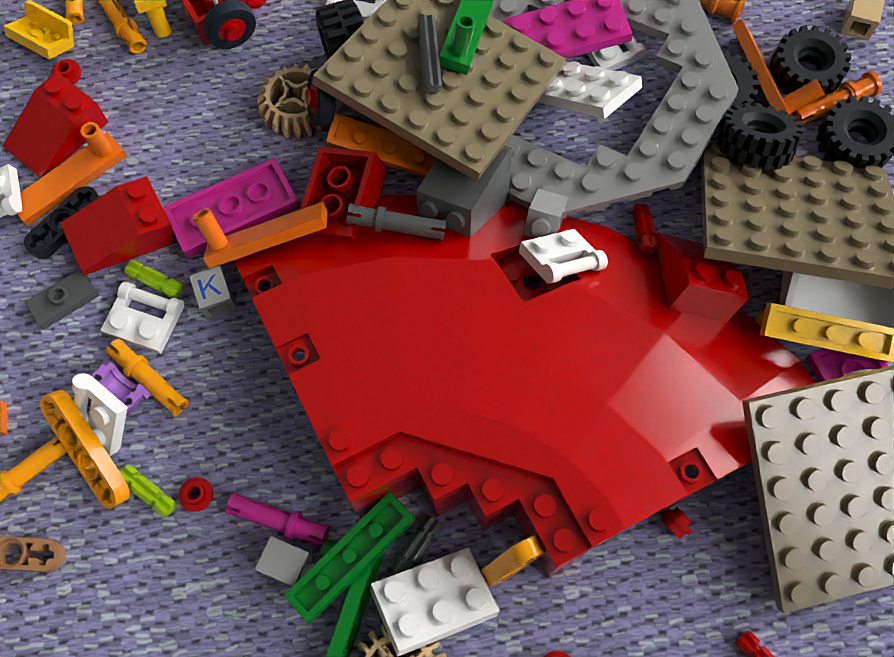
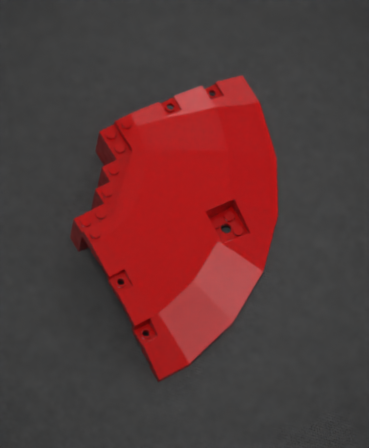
(505, 396)

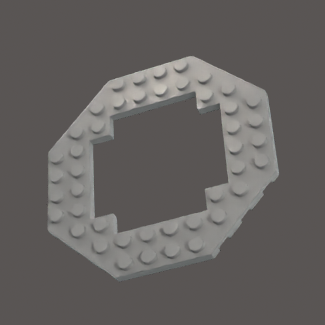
(673, 135)

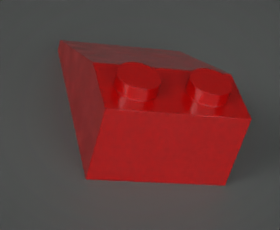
(52, 124)
(343, 179)
(118, 227)
(699, 283)

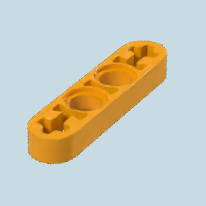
(84, 448)

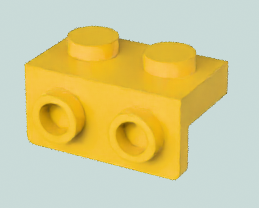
(41, 31)

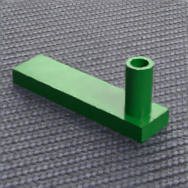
(465, 35)
(349, 557)
(353, 607)

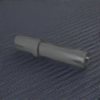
(396, 222)

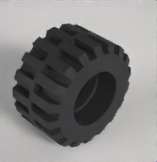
(337, 24)

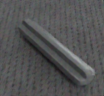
(429, 54)

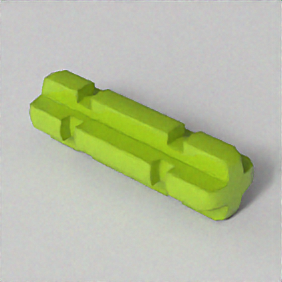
(153, 279)
(148, 491)

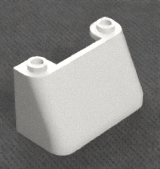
(838, 298)

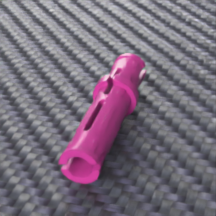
(291, 524)

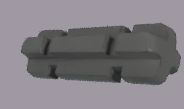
(417, 545)

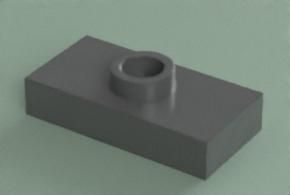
(61, 299)

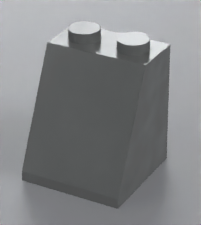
(460, 199)

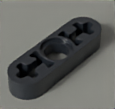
(41, 232)

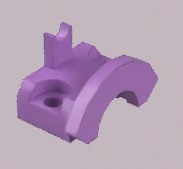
(120, 386)

